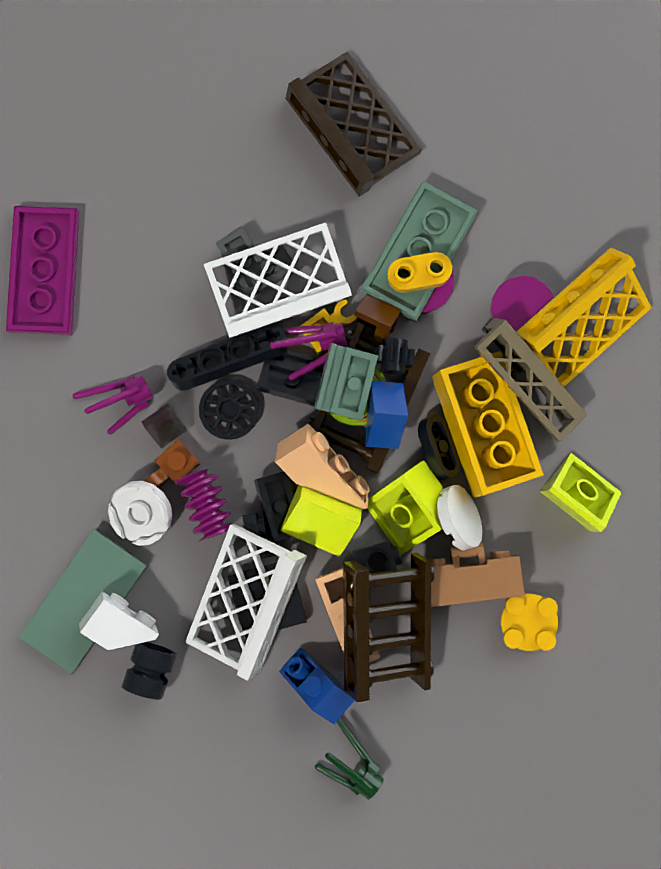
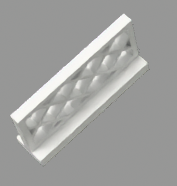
(286, 307)
(265, 619)

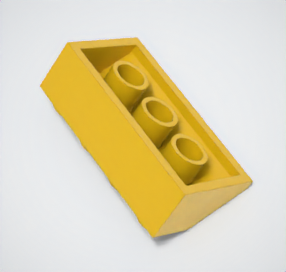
(486, 427)

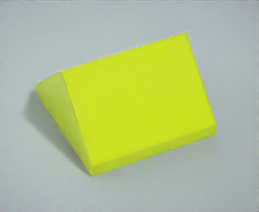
(582, 493)
(321, 520)

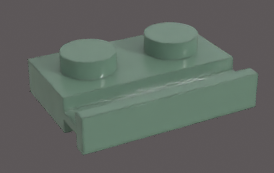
(346, 382)

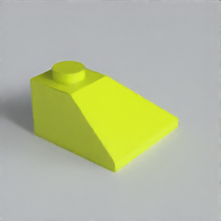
(408, 507)

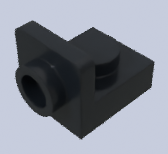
(258, 527)

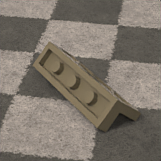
(536, 375)

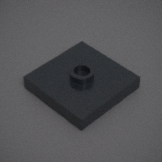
(293, 614)

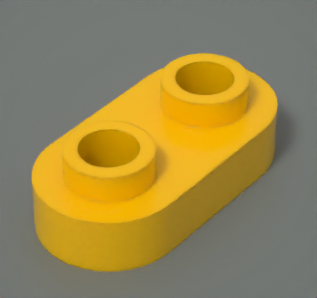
(420, 273)

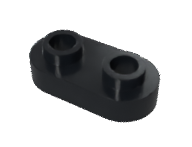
(439, 447)

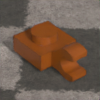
(174, 464)

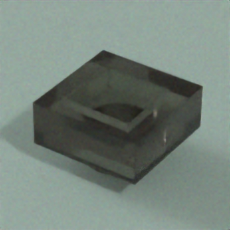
(164, 426)

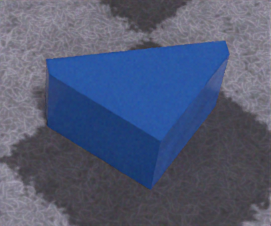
(386, 415)

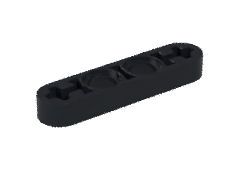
(226, 352)

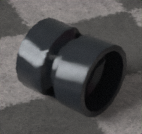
(149, 670)

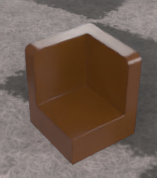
(377, 316)

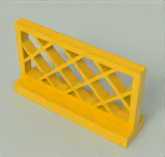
(575, 303)

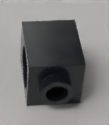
(391, 553)

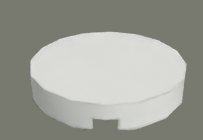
(140, 512)
(459, 517)

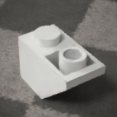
(115, 625)

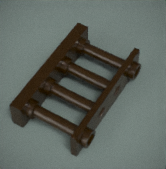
(373, 455)
(359, 613)

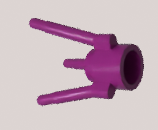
(326, 335)
(134, 392)

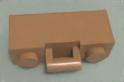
(486, 580)

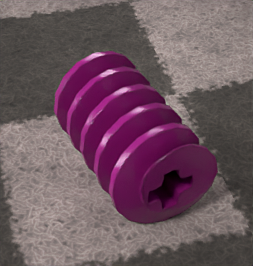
(205, 504)

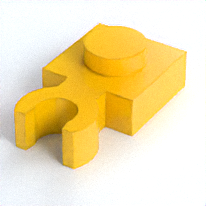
(324, 318)

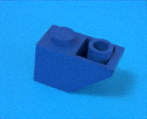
(316, 686)

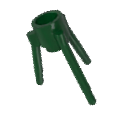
(361, 779)

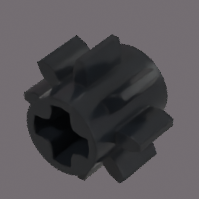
(394, 356)

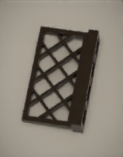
(328, 131)

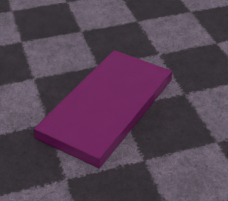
(42, 270)

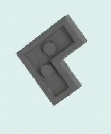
(255, 264)

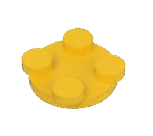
(529, 622)

